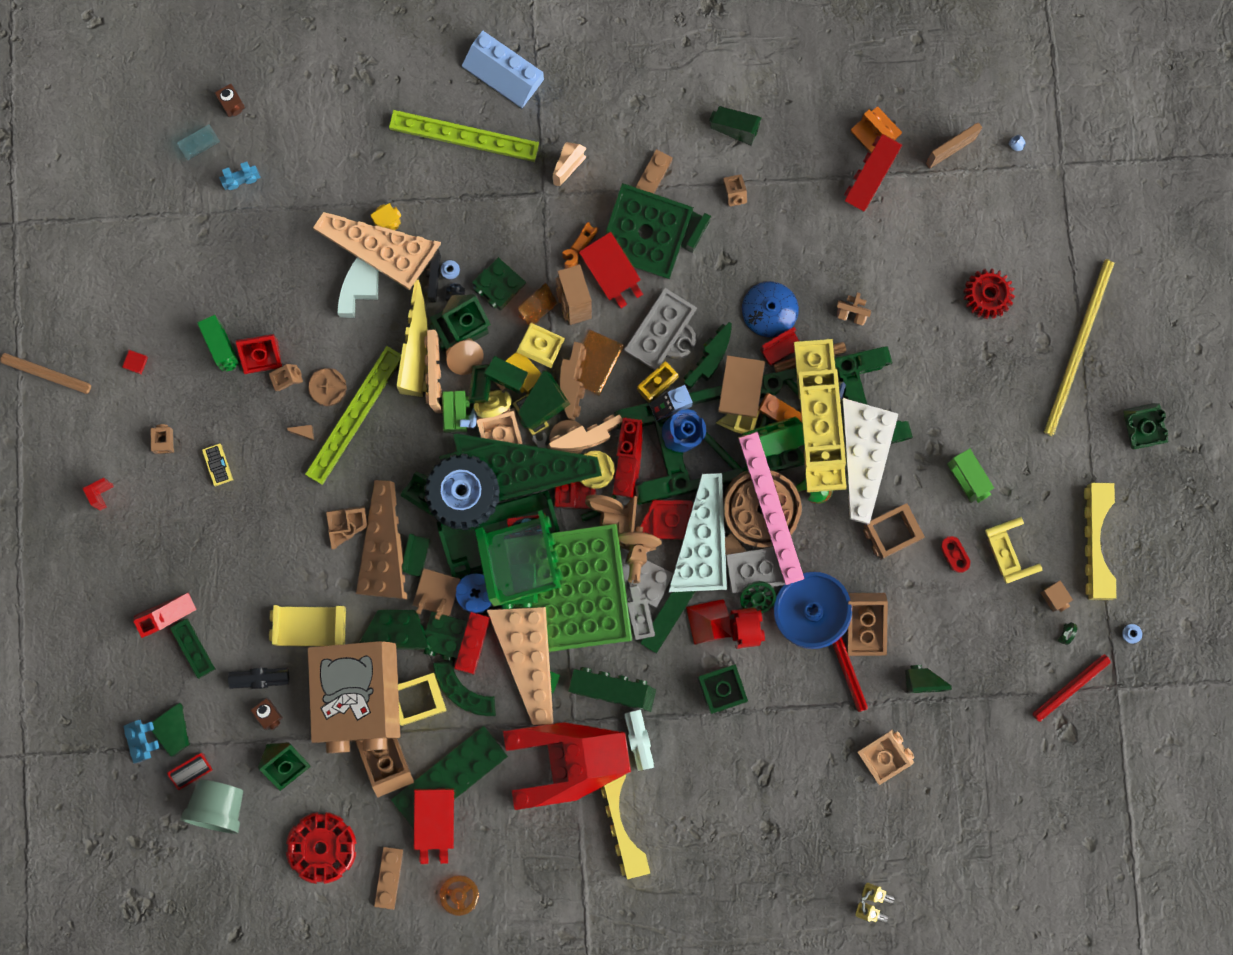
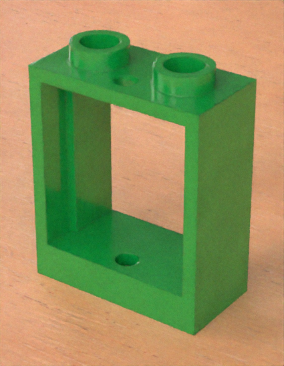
(218, 343)

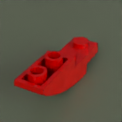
(629, 457)

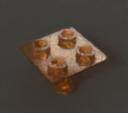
(537, 305)

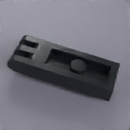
(433, 275)

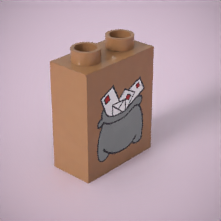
(354, 695)

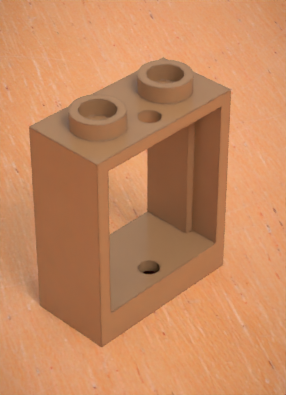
(910, 522)

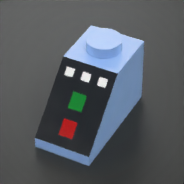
(671, 403)

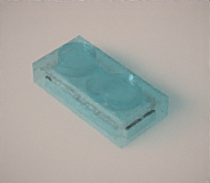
(198, 142)

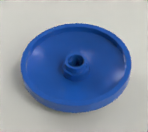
(813, 611)

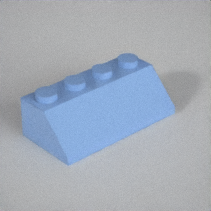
(502, 69)

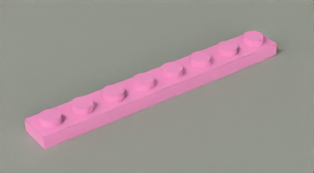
(771, 508)

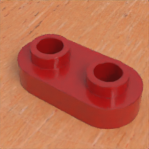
(957, 553)

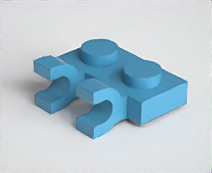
(246, 175)
(137, 741)

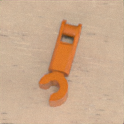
(579, 244)

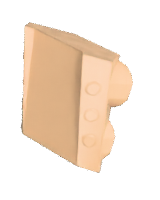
(571, 157)

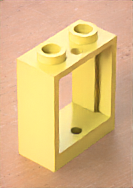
(440, 706)

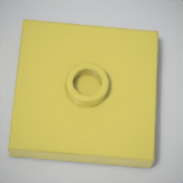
(540, 345)

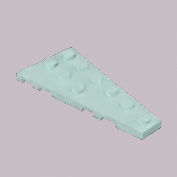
(702, 553)

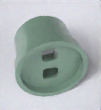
(214, 807)

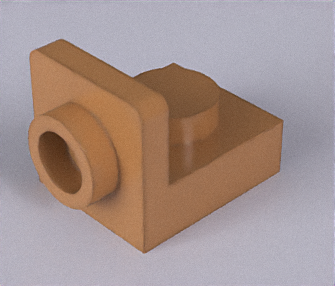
(735, 190)
(285, 377)

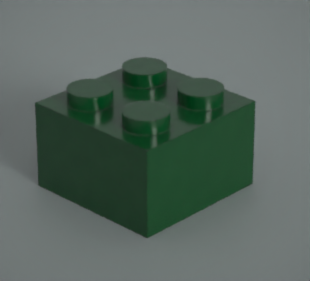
(722, 689)

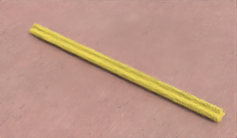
(1079, 347)

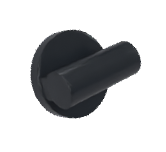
(454, 289)

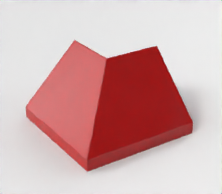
(709, 621)

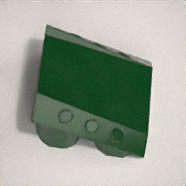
(1146, 425)

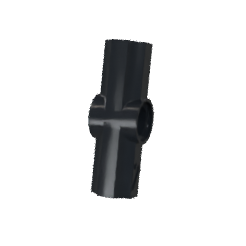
(258, 678)

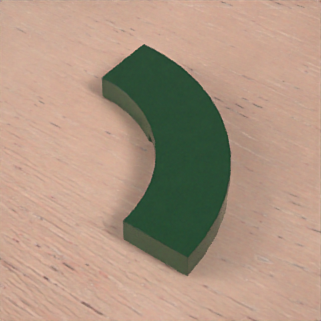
(460, 694)

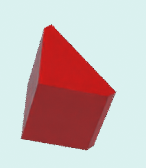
(259, 353)

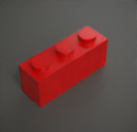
(472, 643)

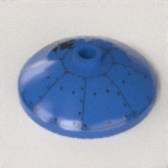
(768, 321)

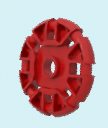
(332, 852)

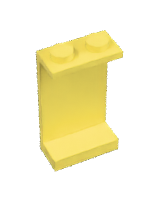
(307, 626)

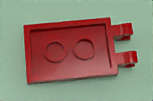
(611, 268)
(433, 822)

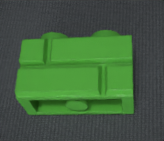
(454, 409)

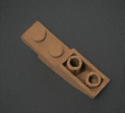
(568, 380)

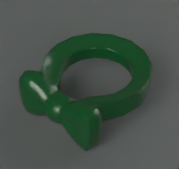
(1066, 630)

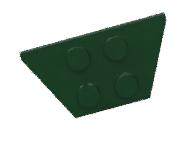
(397, 627)

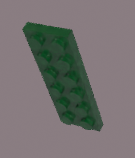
(456, 770)

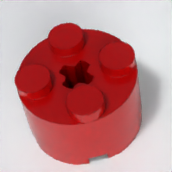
(747, 628)

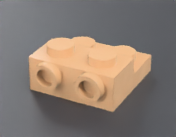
(501, 427)
(886, 756)

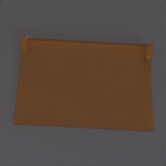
(599, 361)

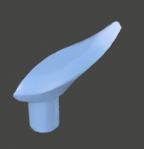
(471, 422)

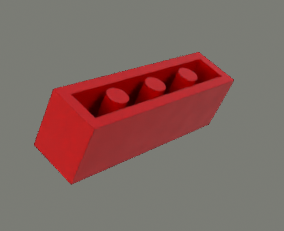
(873, 172)

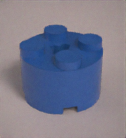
(683, 431)
(464, 592)

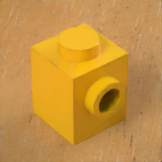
(386, 217)

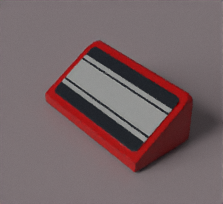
(190, 771)

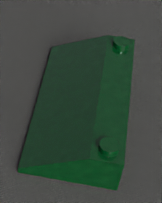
(462, 545)

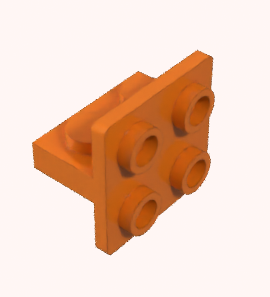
(874, 124)

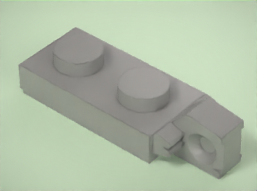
(640, 614)

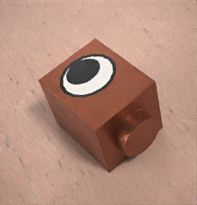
(230, 100)
(267, 714)

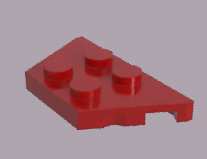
(667, 519)

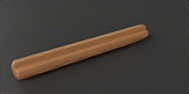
(45, 373)

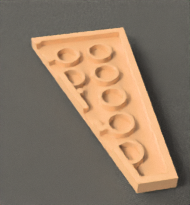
(387, 250)

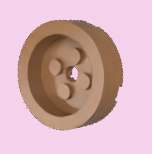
(741, 507)

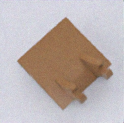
(436, 593)

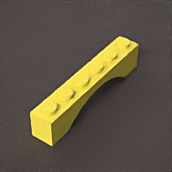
(1101, 581)
(634, 859)

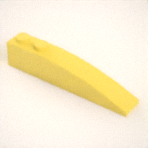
(412, 363)

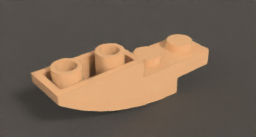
(579, 439)

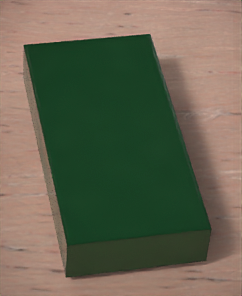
(479, 385)

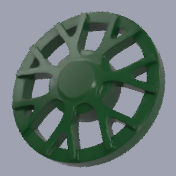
(758, 597)

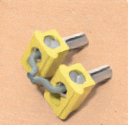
(868, 912)

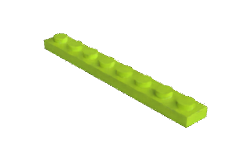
(464, 136)
(354, 415)

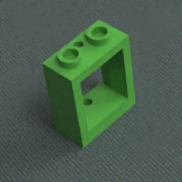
(971, 476)

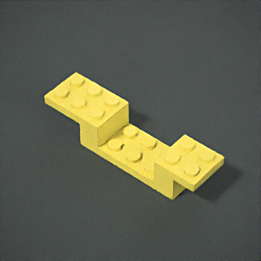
(820, 415)

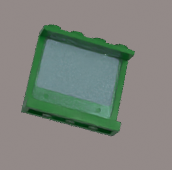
(519, 560)

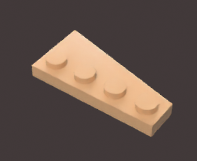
(434, 373)

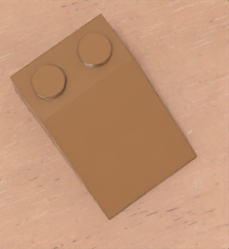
(868, 624)
(386, 768)

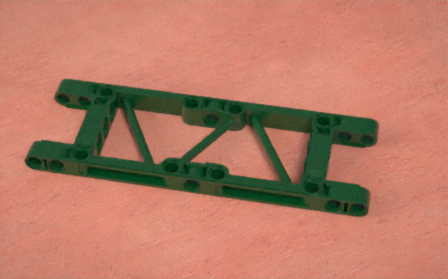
(665, 487)

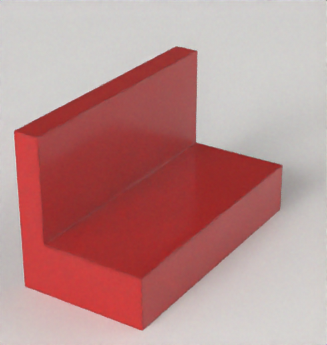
(779, 347)
(94, 491)

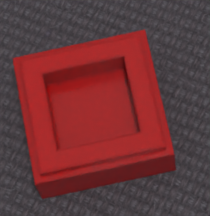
(135, 362)

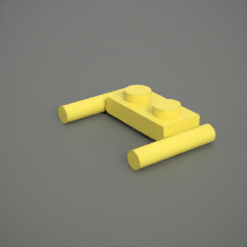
(1005, 554)

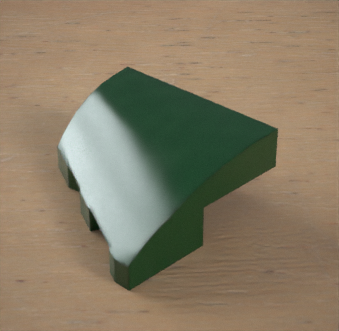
(171, 730)

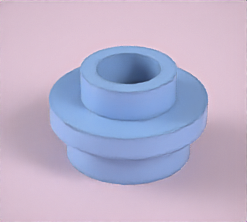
(450, 275)
(1126, 633)

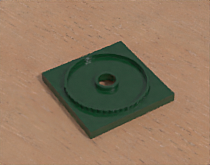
(668, 225)

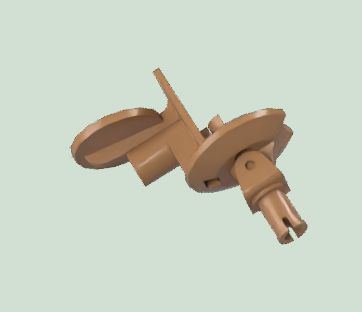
(636, 542)

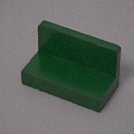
(695, 230)
(506, 374)
(415, 555)

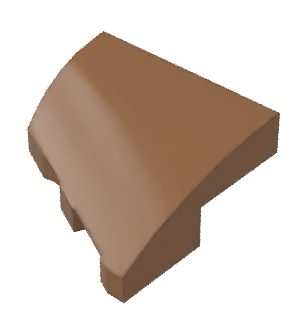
(345, 524)

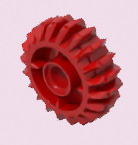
(997, 285)

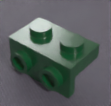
(415, 492)

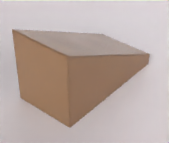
(303, 431)

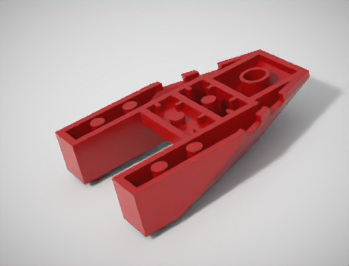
(579, 757)

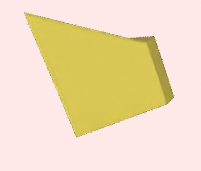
(738, 423)

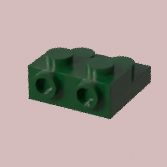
(498, 284)
(445, 636)

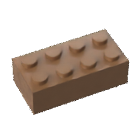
(573, 295)

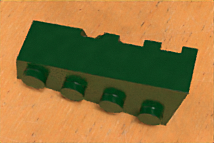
(612, 689)

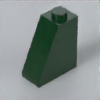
(735, 124)
(542, 402)

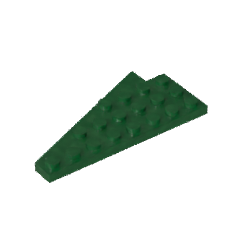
(526, 468)

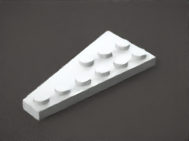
(866, 450)

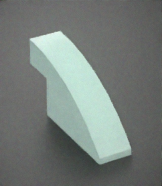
(359, 283)

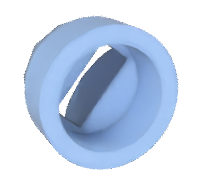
(1017, 143)

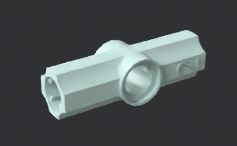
(639, 740)

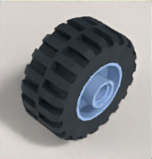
(450, 477)

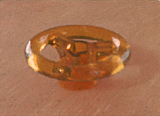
(445, 891)

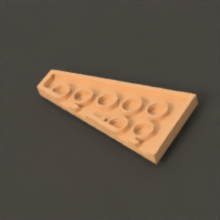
(525, 646)

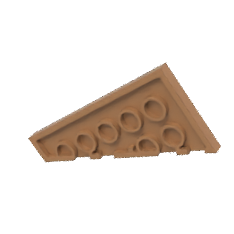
(382, 551)

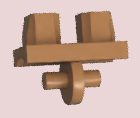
(861, 313)

